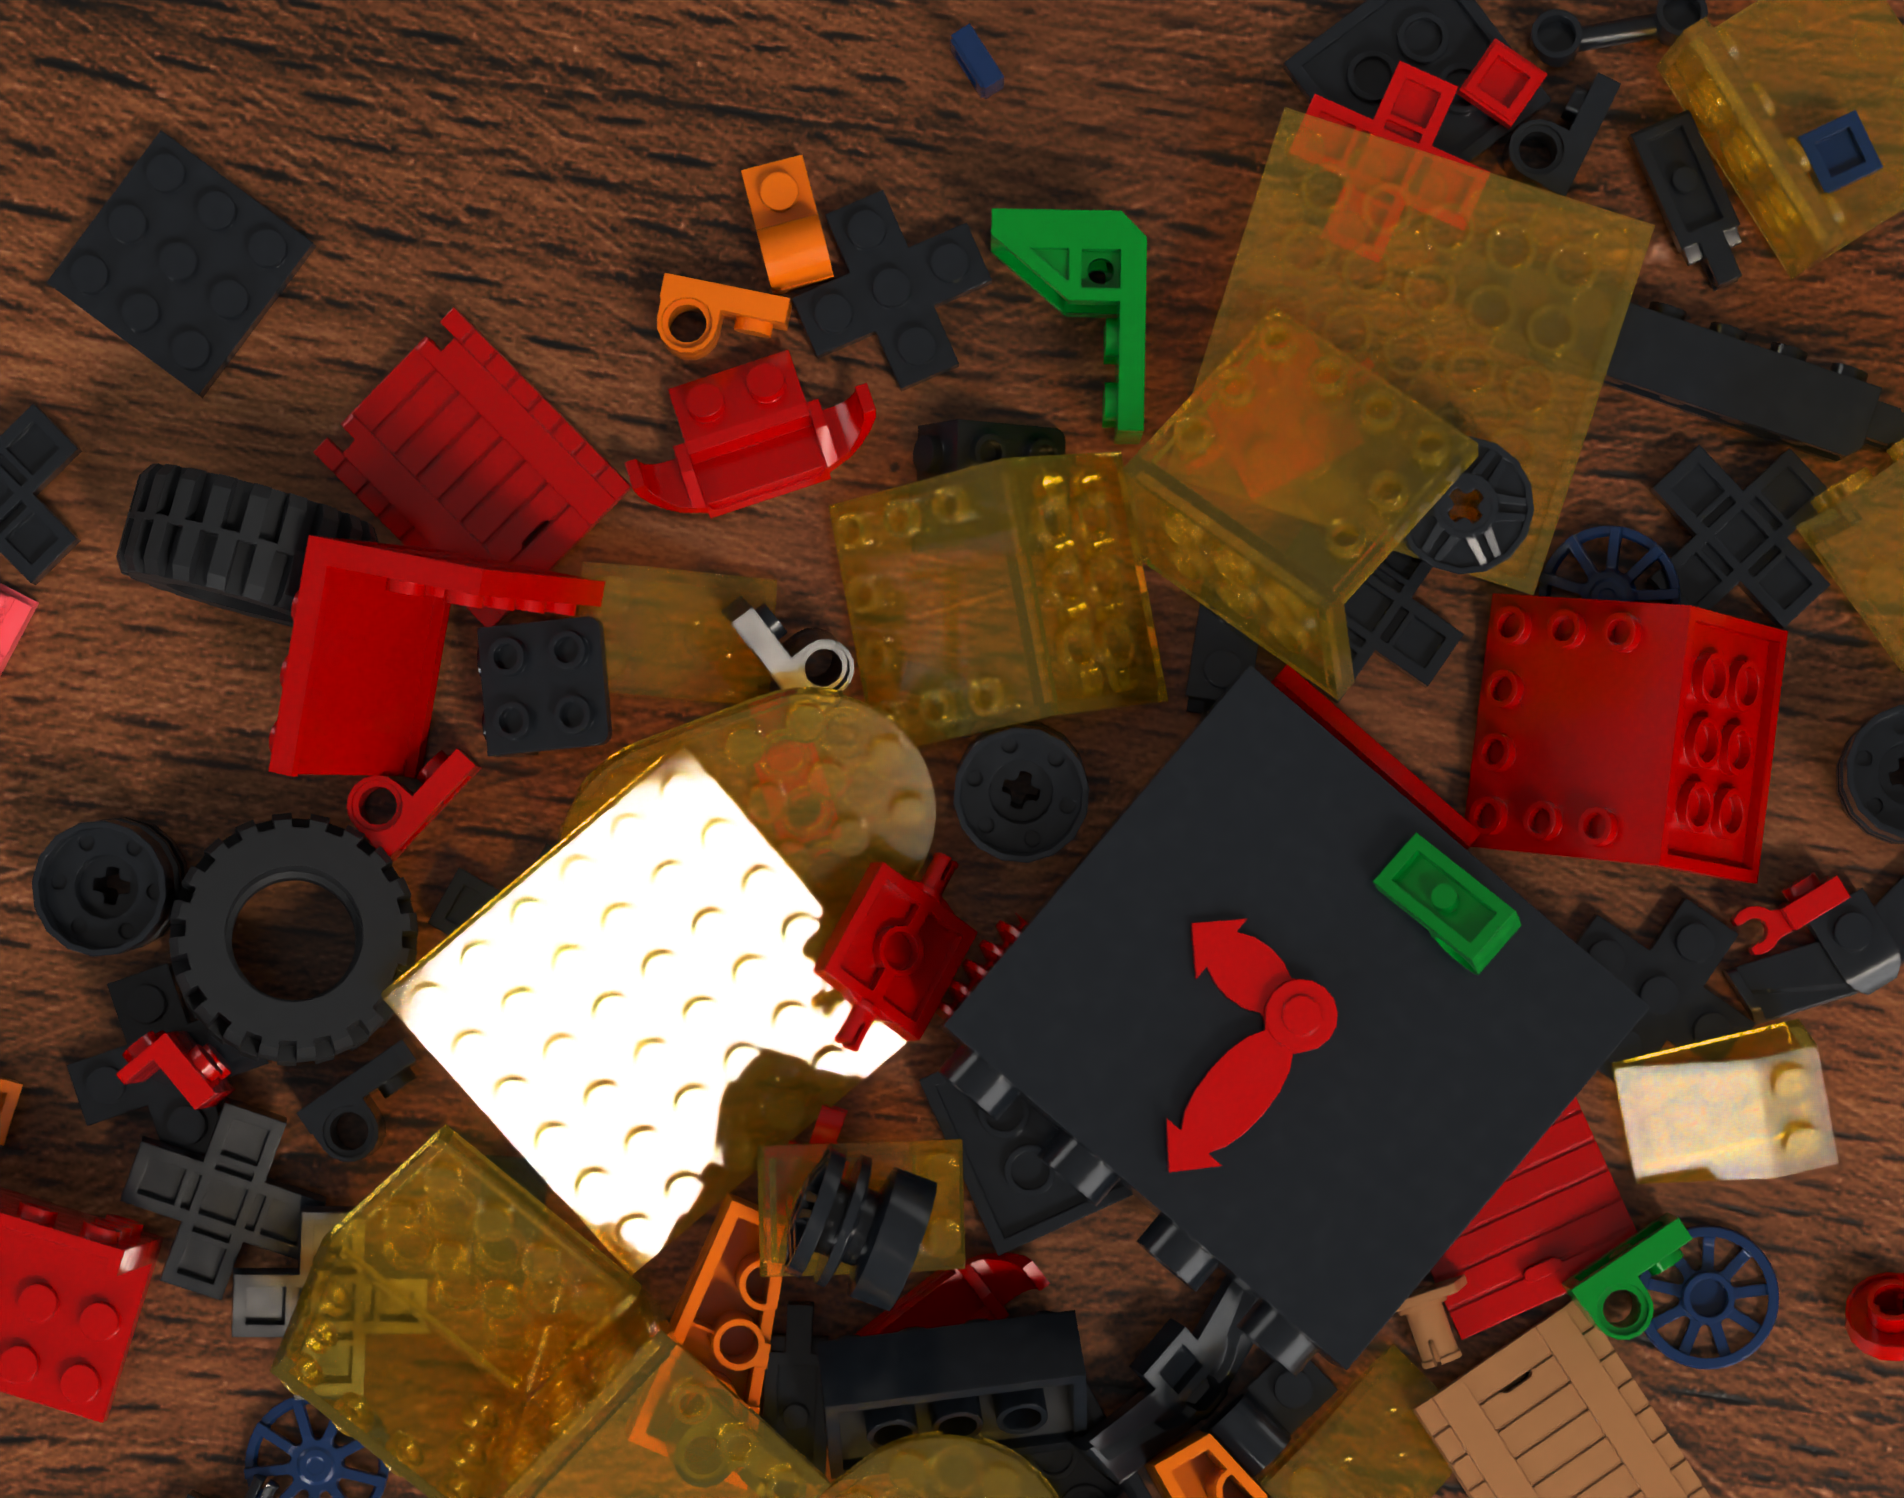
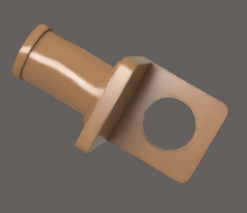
(1430, 1323)

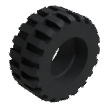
(225, 539)
(272, 854)

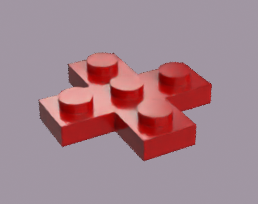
(1407, 114)

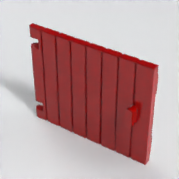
(473, 458)
(1550, 1206)

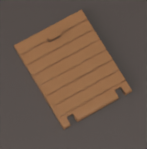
(1563, 1430)

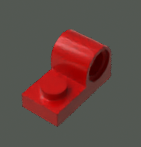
(441, 780)

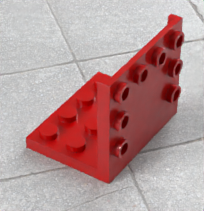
(374, 643)
(1626, 734)
(69, 1301)

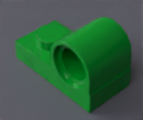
(1449, 903)
(1650, 1249)

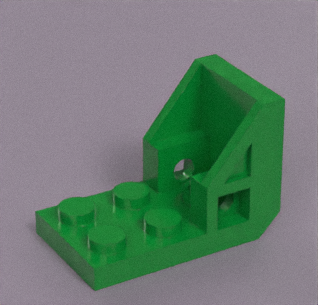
(1054, 257)

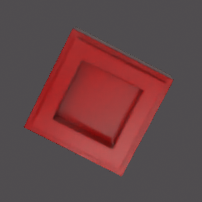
(1502, 83)

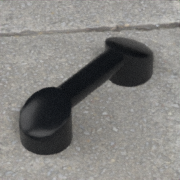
(1559, 35)

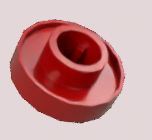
(1877, 1316)

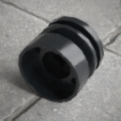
(1498, 529)
(1864, 776)
(1042, 821)
(74, 893)
(859, 1226)

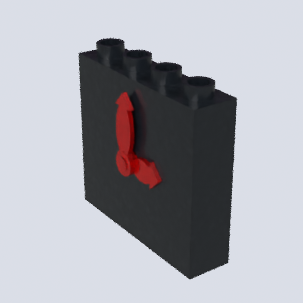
(1277, 1039)

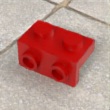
(193, 1069)

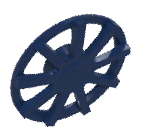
(1610, 583)
(1710, 1298)
(314, 1463)

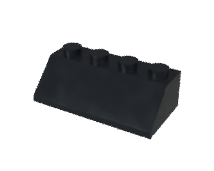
(974, 1379)

